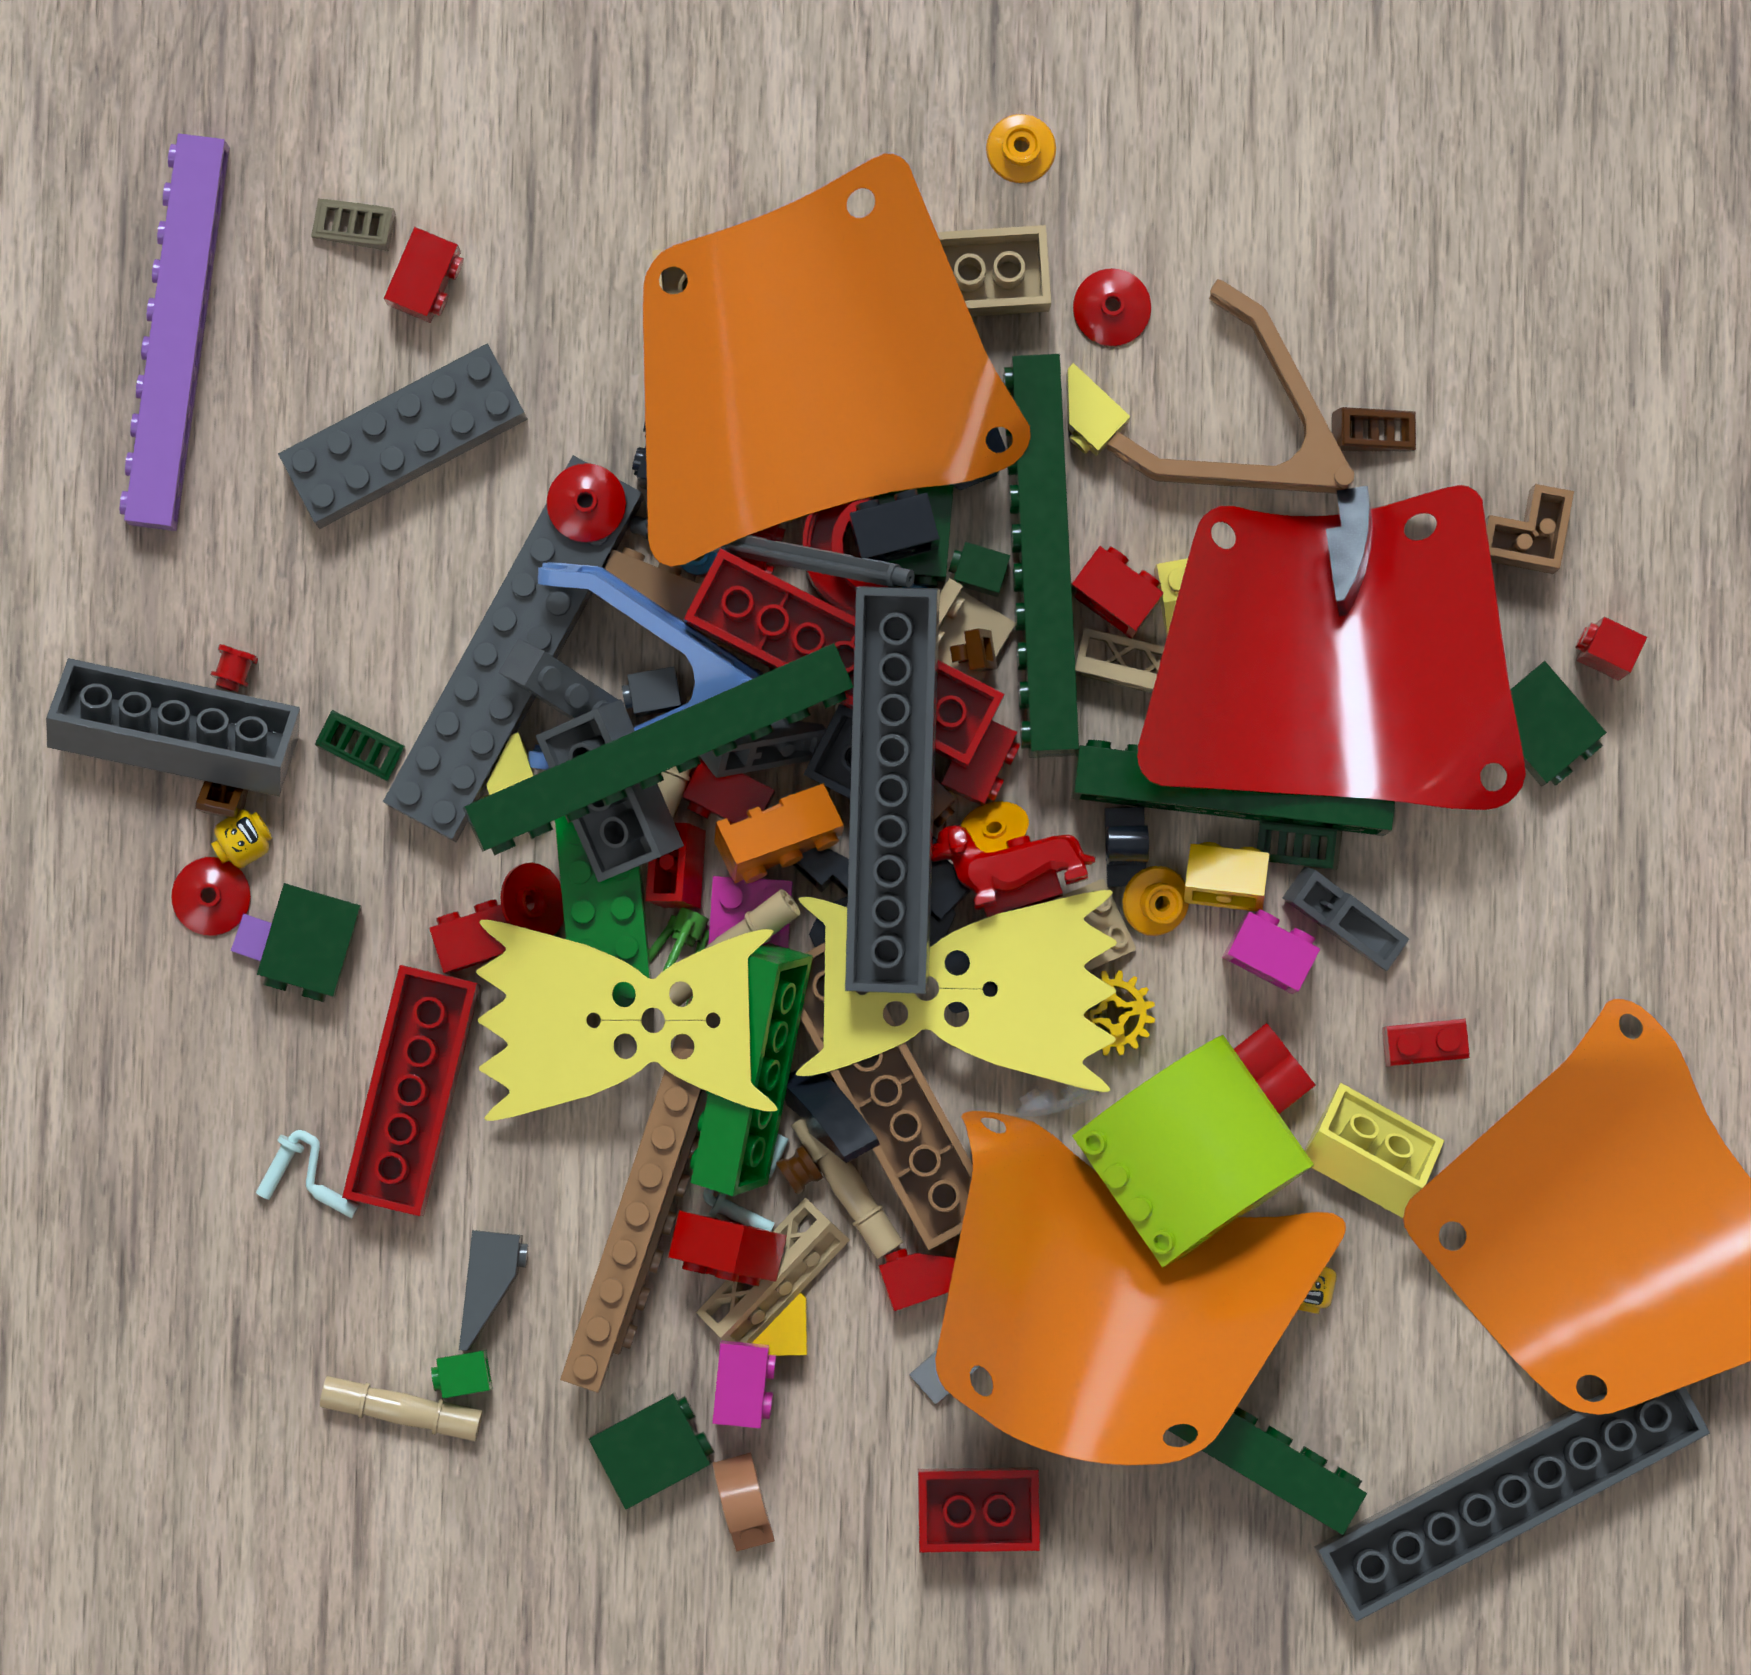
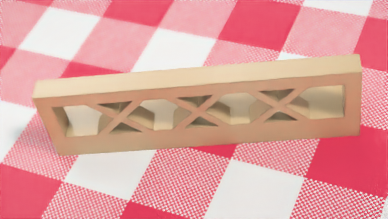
(1114, 673)
(803, 1259)

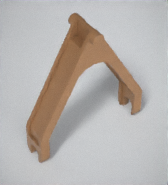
(1314, 468)

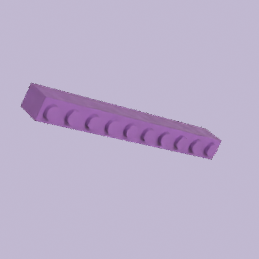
(176, 332)

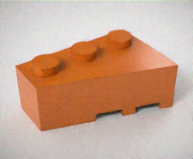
(778, 834)

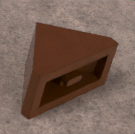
(221, 800)

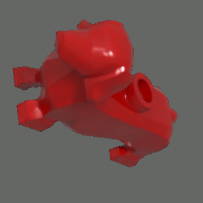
(1011, 867)

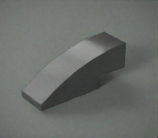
(1345, 918)

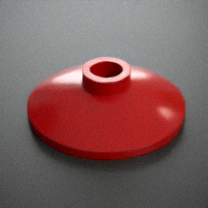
(1107, 326)
(592, 522)
(532, 898)
(231, 899)

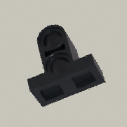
(1125, 844)

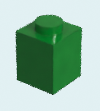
(462, 1374)

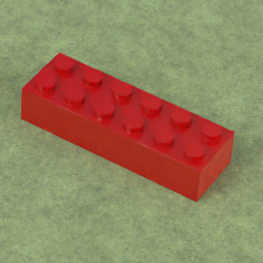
(411, 1090)

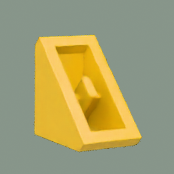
(788, 1330)

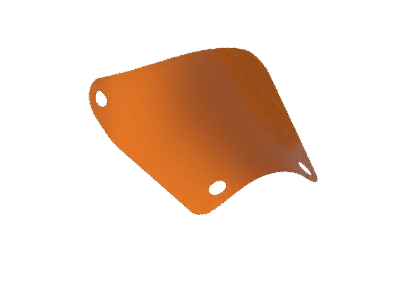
(812, 368)
(1602, 1225)
(1083, 1323)

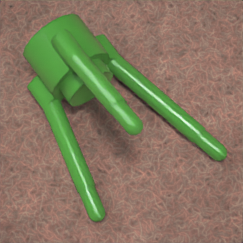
(687, 929)

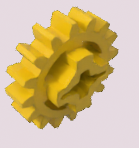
(1137, 1007)

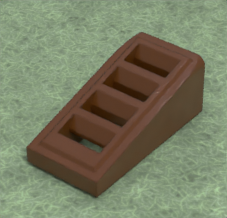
(1341, 429)

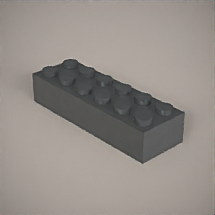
(402, 436)
(173, 727)

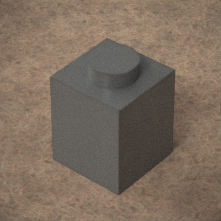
(652, 691)

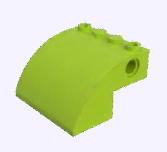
(1192, 1150)

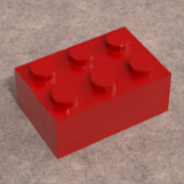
(978, 1509)

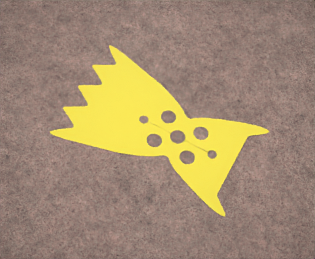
(1029, 1024)
(560, 1058)

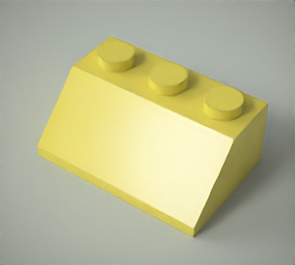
(1372, 1150)

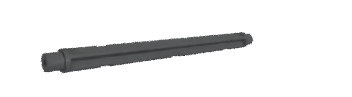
(808, 559)

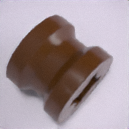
(799, 1170)

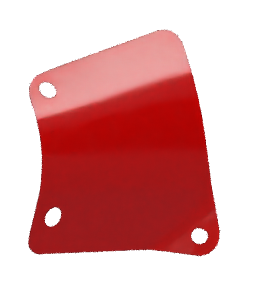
(1371, 704)

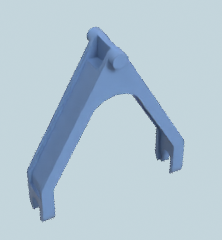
(712, 665)

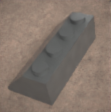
(628, 829)

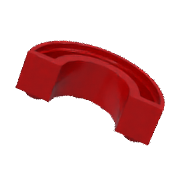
(827, 532)

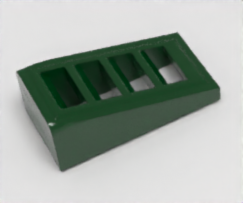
(329, 730)
(1332, 851)

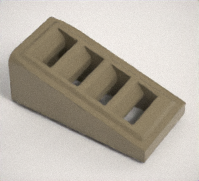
(385, 227)

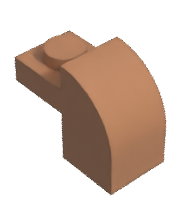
(743, 1502)

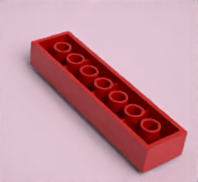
(783, 623)

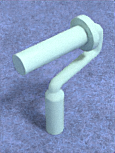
(281, 1161)
(736, 1212)

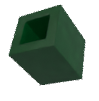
(979, 568)

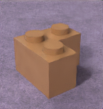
(1538, 539)

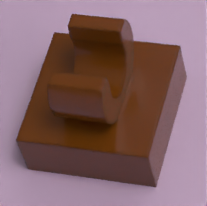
(977, 650)

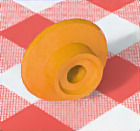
(1016, 165)
(995, 825)
(1142, 894)

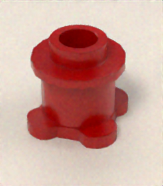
(233, 668)

